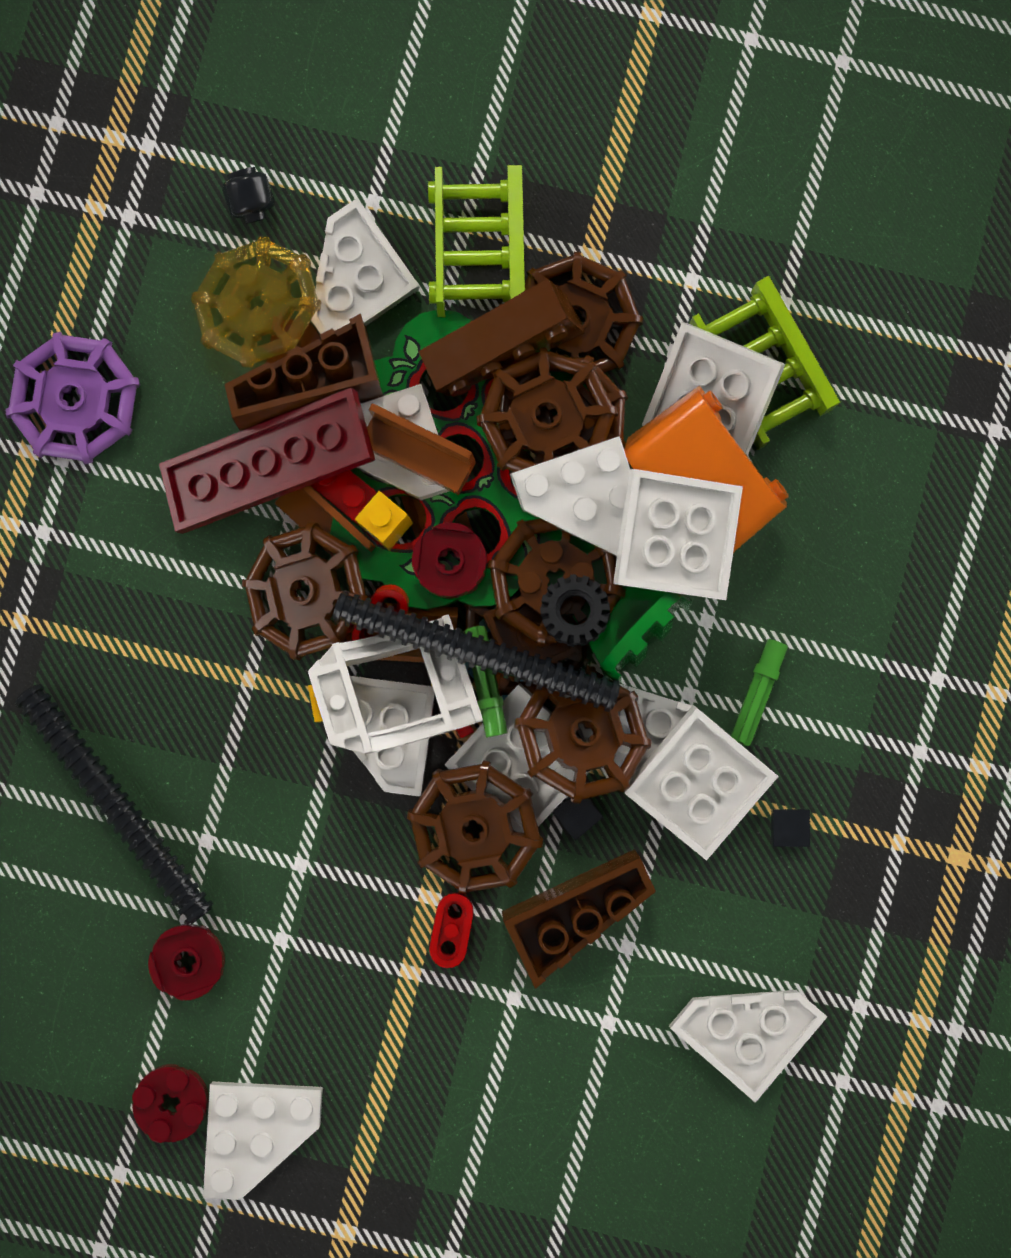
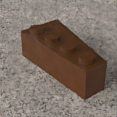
(501, 338)
(306, 375)
(575, 913)

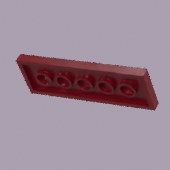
(267, 461)

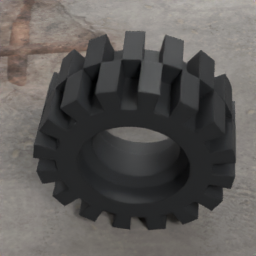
(575, 587)

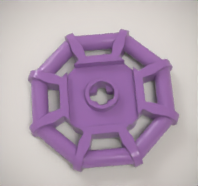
(86, 413)

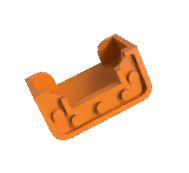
(695, 444)

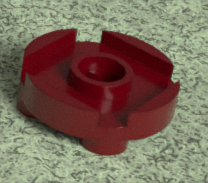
(463, 577)
(178, 981)
(163, 1124)

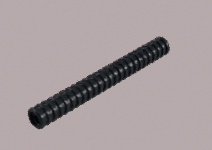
(476, 651)
(113, 803)

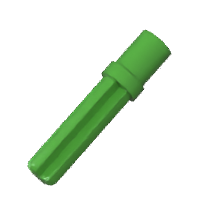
(764, 677)
(488, 694)

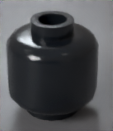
(248, 194)

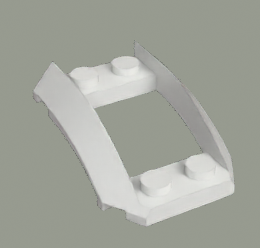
(342, 712)

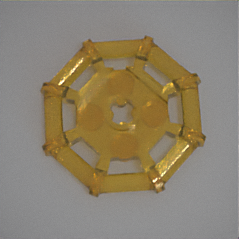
(242, 288)

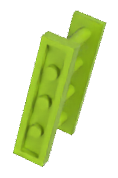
(509, 223)
(783, 333)

